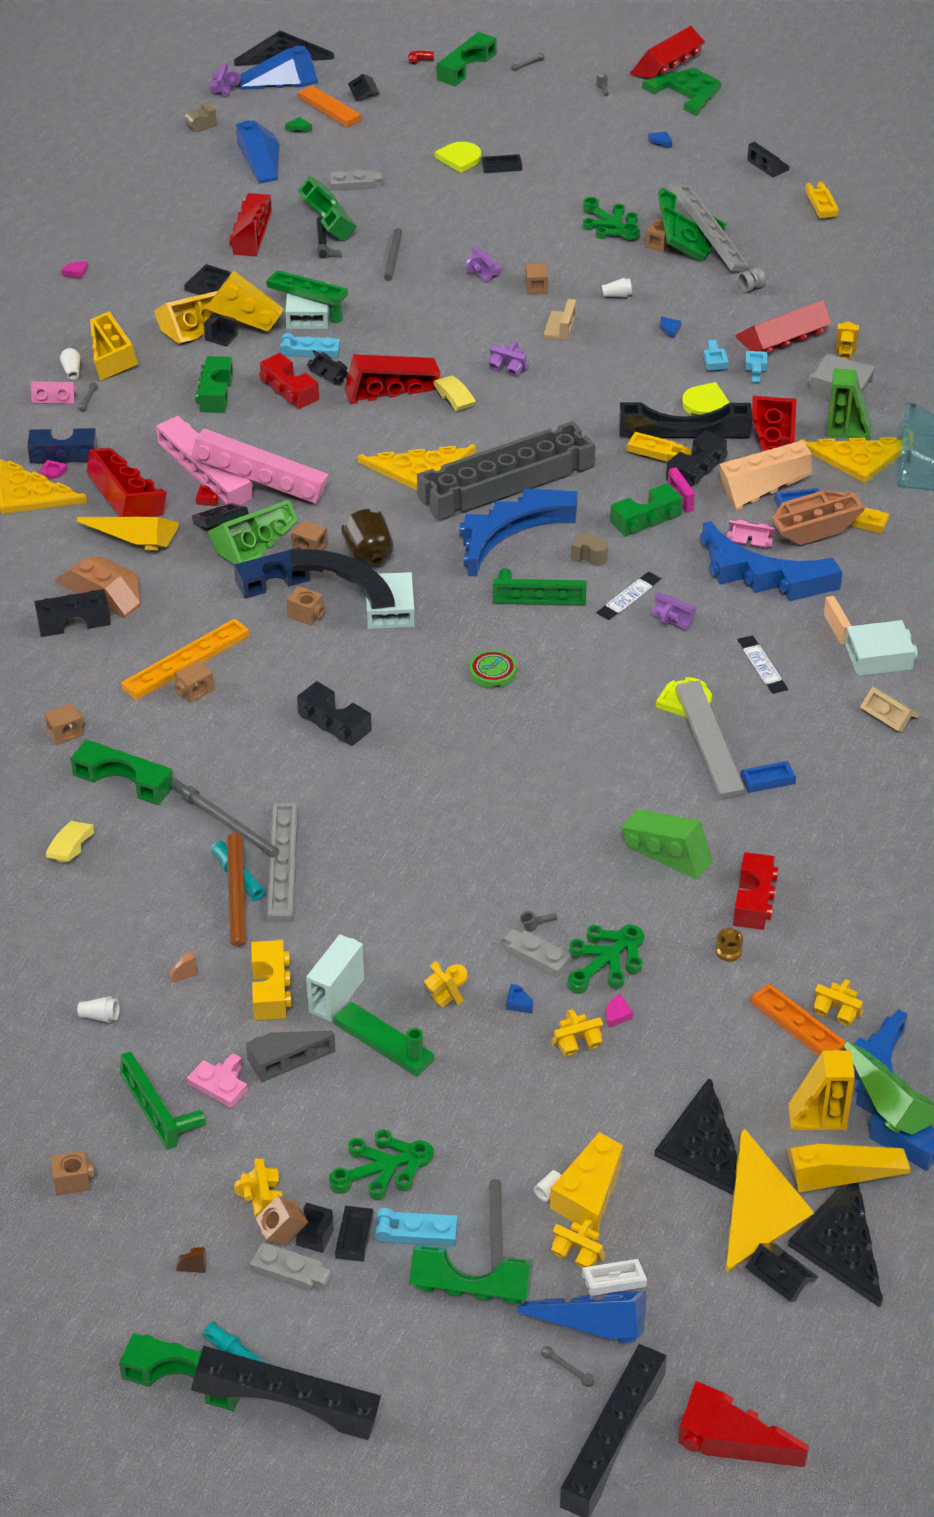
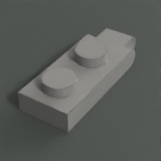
(355, 180)
(537, 952)
(289, 1267)

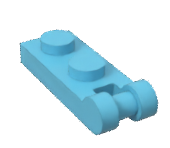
(305, 345)
(416, 1228)

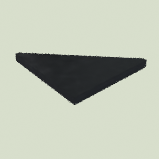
(276, 44)
(702, 1142)
(841, 1242)

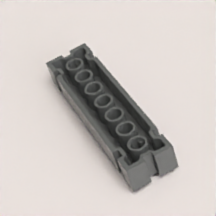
(505, 470)

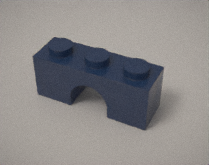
(73, 449)
(253, 574)

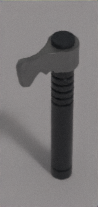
(322, 249)

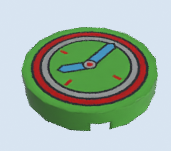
(493, 668)

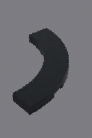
(348, 568)

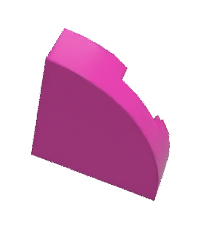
(75, 269)
(53, 469)
(618, 1011)

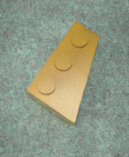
(245, 303)
(110, 346)
(824, 1094)
(588, 1182)

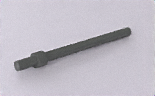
(193, 796)

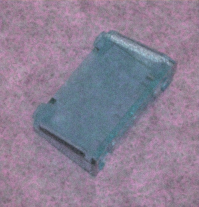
(917, 449)

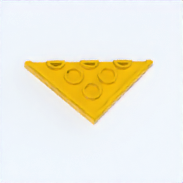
(857, 456)
(406, 466)
(32, 491)
(762, 1204)

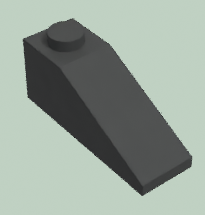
(285, 1051)

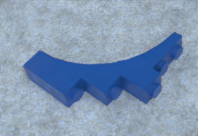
(534, 509)
(762, 573)
(917, 1147)

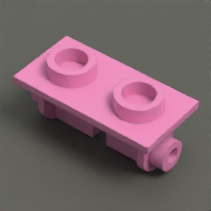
(53, 392)
(761, 534)

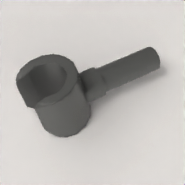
(601, 82)
(530, 921)

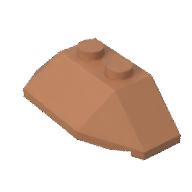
(817, 515)
(101, 573)

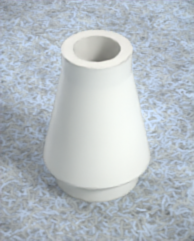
(618, 288)
(70, 361)
(100, 1009)

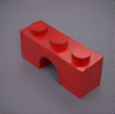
(279, 375)
(752, 904)

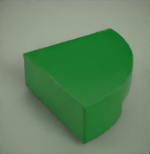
(298, 124)

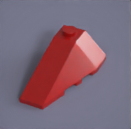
(774, 420)
(725, 1431)

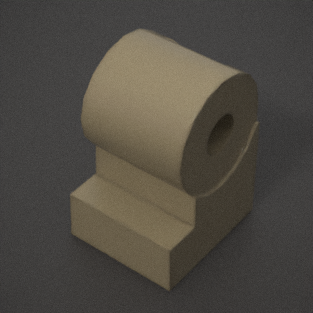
(202, 118)
(590, 549)

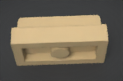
(561, 323)
(888, 709)

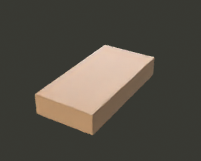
(836, 618)

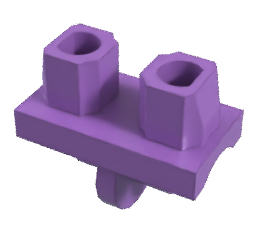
(224, 80)
(482, 265)
(508, 356)
(673, 611)

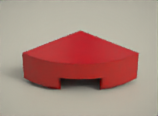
(206, 496)

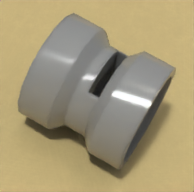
(749, 280)

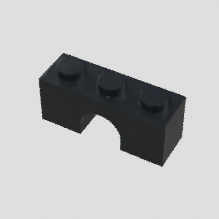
(707, 453)
(54, 612)
(347, 724)

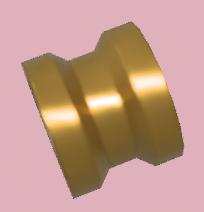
(729, 945)

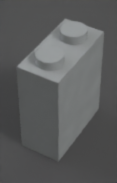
(822, 378)

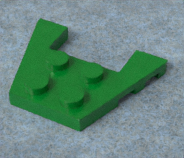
(688, 82)
(682, 231)

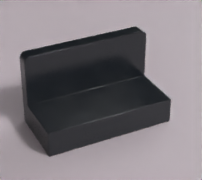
(766, 160)
(780, 1270)

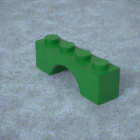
(476, 49)
(334, 216)
(95, 761)
(433, 1269)
(151, 1359)

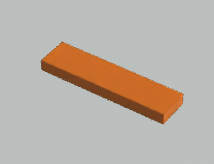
(329, 106)
(796, 1020)

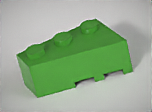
(847, 407)
(669, 840)

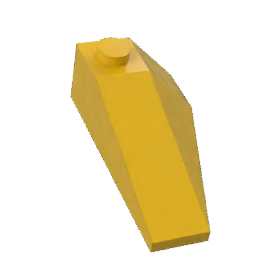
(184, 318)
(142, 531)
(833, 1165)

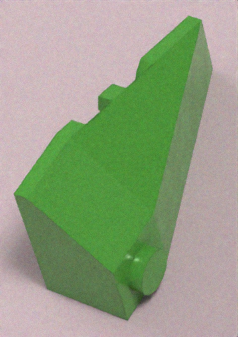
(253, 533)
(891, 1095)

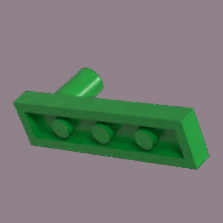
(310, 289)
(537, 590)
(399, 1048)
(152, 1105)

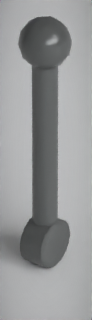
(515, 67)
(93, 387)
(587, 1379)

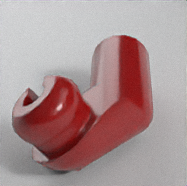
(414, 56)

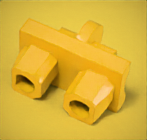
(846, 339)
(444, 985)
(840, 998)
(574, 1029)
(256, 1186)
(566, 1240)

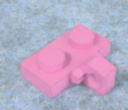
(220, 1081)

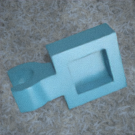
(715, 358)
(756, 363)

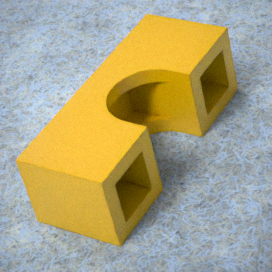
(270, 995)

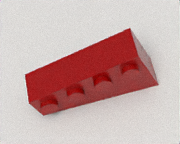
(389, 376)
(123, 485)

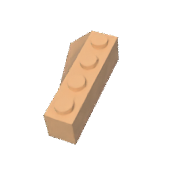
(764, 472)

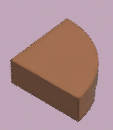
(183, 969)

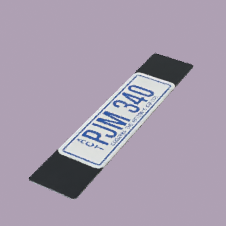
(628, 595)
(762, 664)

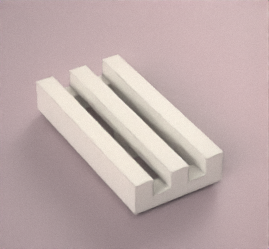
(614, 1281)

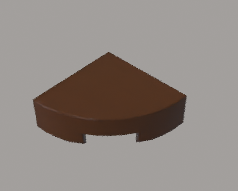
(193, 1261)

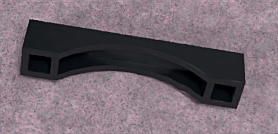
(727, 421)
(232, 1375)
(595, 1461)

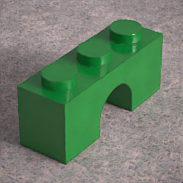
(213, 384)
(632, 517)

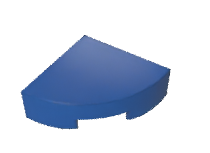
(660, 138)
(670, 326)
(519, 1000)

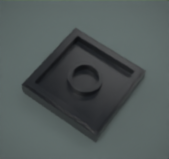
(207, 280)
(219, 515)

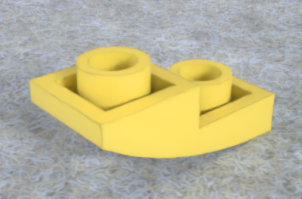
(455, 392)
(68, 841)

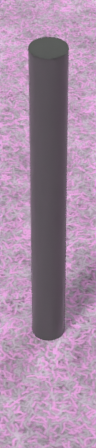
(393, 254)
(495, 1223)

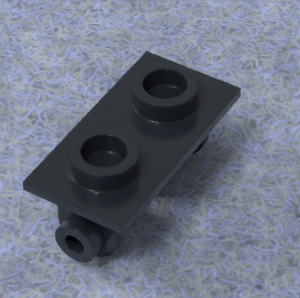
(334, 370)

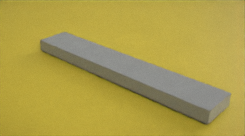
(710, 228)
(710, 740)
(282, 867)

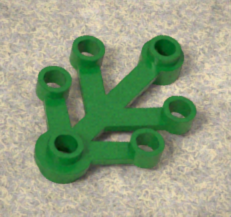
(629, 231)
(606, 954)
(383, 1163)

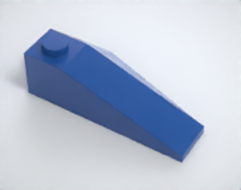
(287, 67)
(259, 149)
(611, 1317)

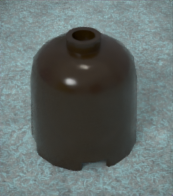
(368, 537)

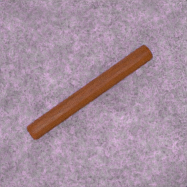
(236, 889)

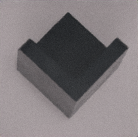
(363, 86)
(220, 329)
(318, 1230)

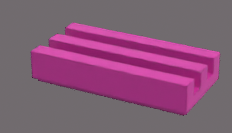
(678, 482)

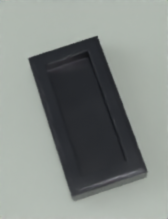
(501, 163)
(354, 1233)

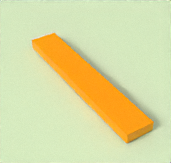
(200, 649)

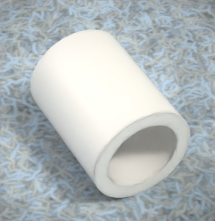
(543, 1188)

